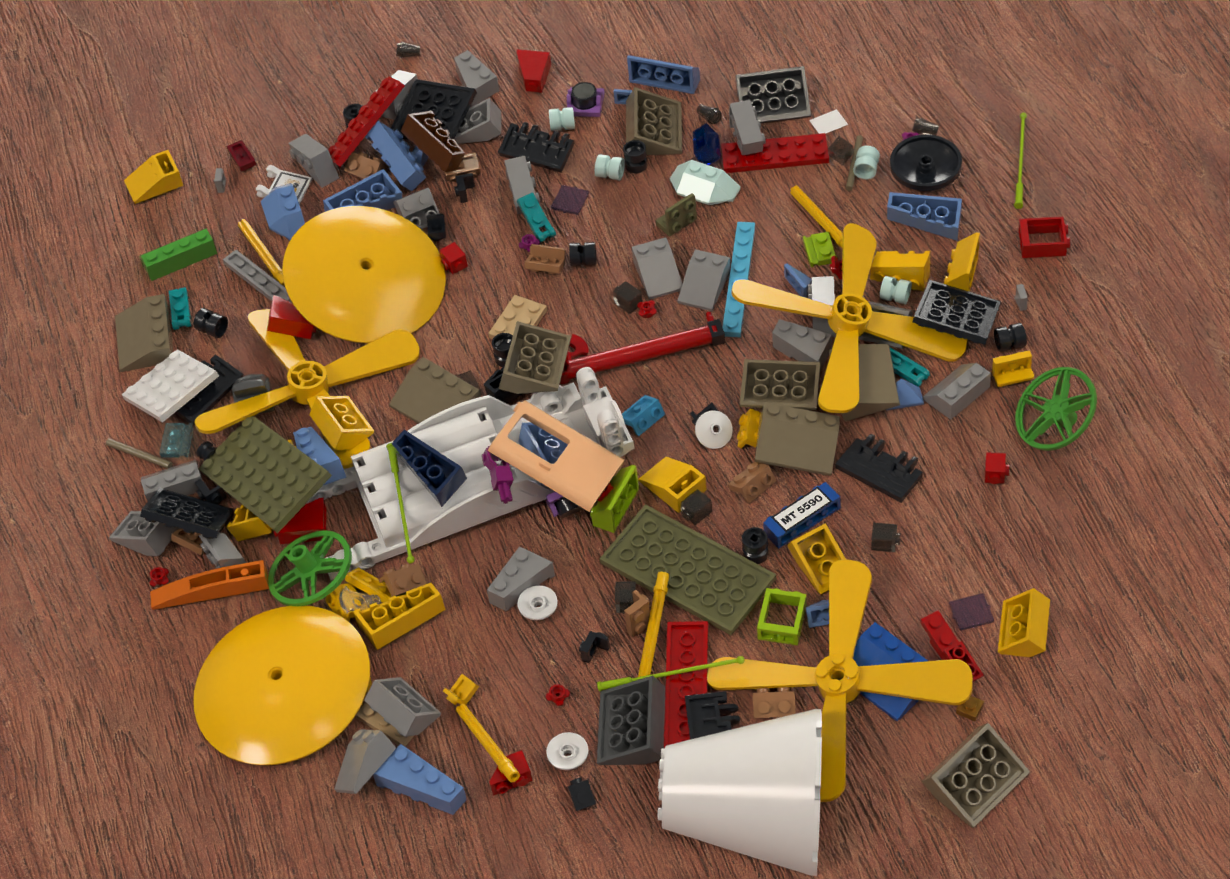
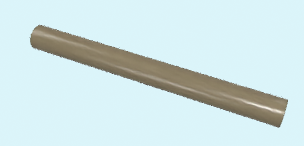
(851, 176)
(138, 453)

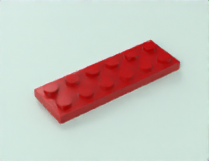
(365, 120)
(777, 154)

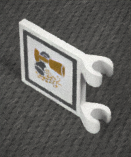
(299, 182)

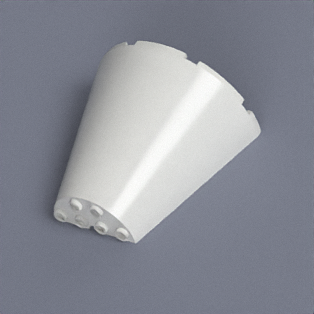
(749, 790)

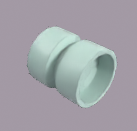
(561, 119)
(866, 162)
(609, 167)
(895, 290)

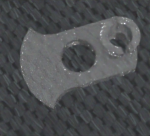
(347, 600)

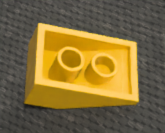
(815, 555)

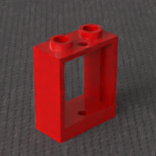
(1043, 225)

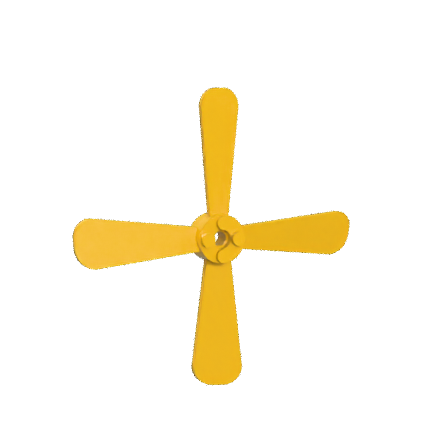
(849, 319)
(313, 379)
(929, 681)

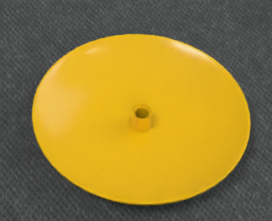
(338, 295)
(281, 685)

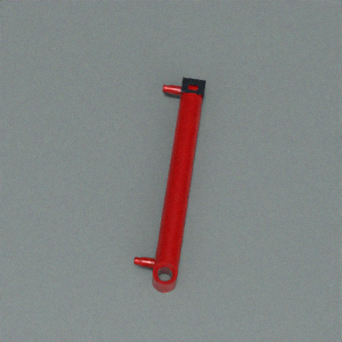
(645, 350)

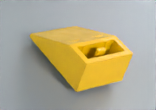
(154, 177)
(673, 481)

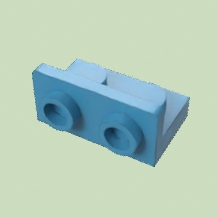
(643, 414)

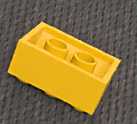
(964, 263)
(340, 421)
(1024, 624)

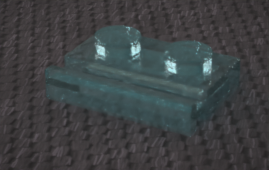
(176, 440)

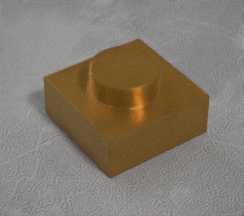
(971, 708)

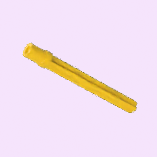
(818, 215)
(262, 251)
(660, 590)
(504, 765)

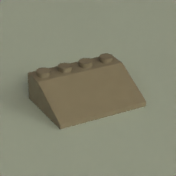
(654, 122)
(144, 334)
(534, 360)
(876, 381)
(780, 383)
(429, 391)
(797, 438)
(976, 775)

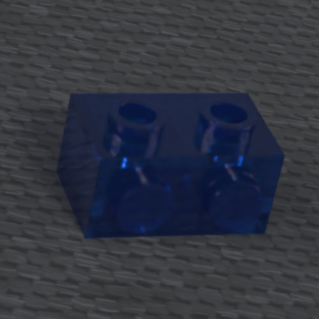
(706, 144)

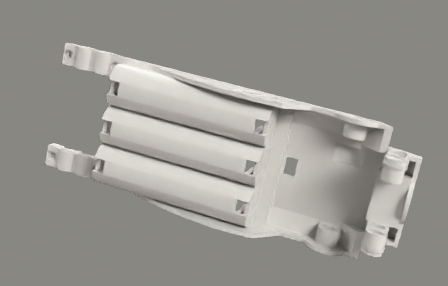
(463, 436)

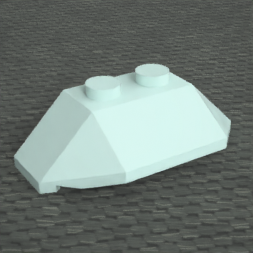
(705, 182)

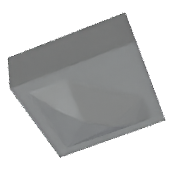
(220, 180)
(1021, 297)

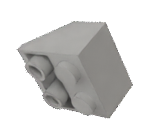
(417, 207)
(221, 551)

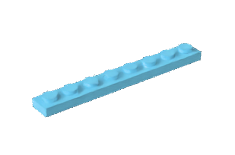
(739, 271)

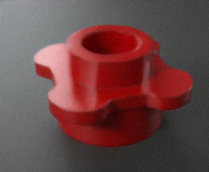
(647, 309)
(158, 572)
(557, 689)

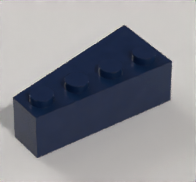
(432, 469)

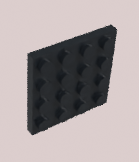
(447, 102)
(956, 312)
(186, 513)

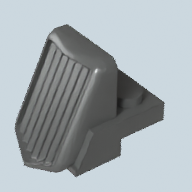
(251, 386)

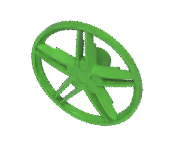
(1057, 410)
(307, 566)

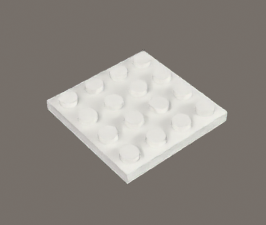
(170, 385)

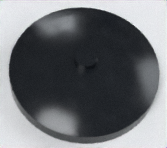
(925, 162)

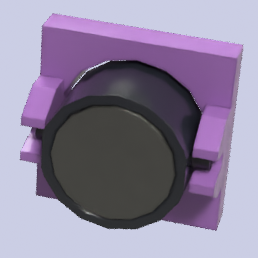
(585, 99)
(561, 505)

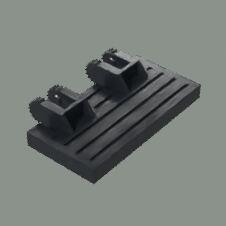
(537, 146)
(213, 393)
(881, 472)
(705, 713)

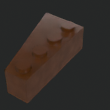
(433, 140)

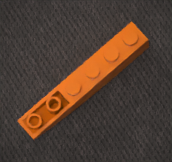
(212, 585)

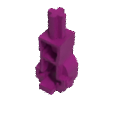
(500, 475)

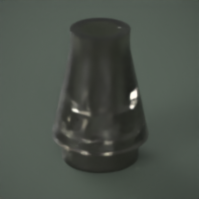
(407, 50)
(710, 114)
(924, 127)

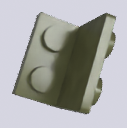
(678, 215)

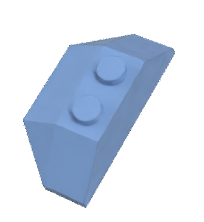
(283, 211)

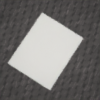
(828, 122)

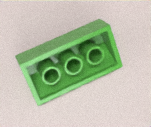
(178, 254)

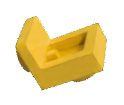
(461, 691)

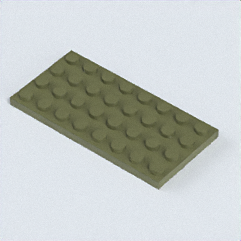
(264, 473)
(702, 573)

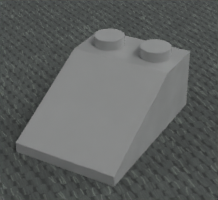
(480, 123)
(657, 268)
(704, 280)
(142, 535)
(362, 759)

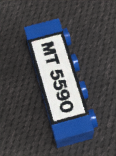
(801, 515)

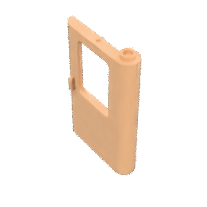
(580, 470)

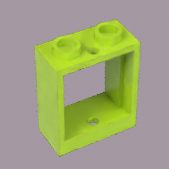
(776, 632)

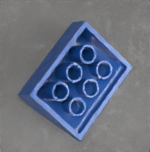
(880, 647)

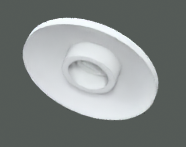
(705, 433)
(537, 596)
(564, 744)

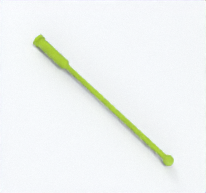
(1019, 186)
(395, 469)
(617, 682)

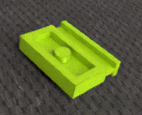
(819, 249)

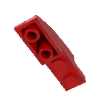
(946, 643)

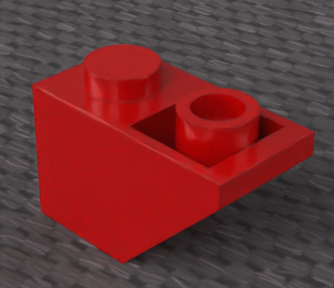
(500, 784)

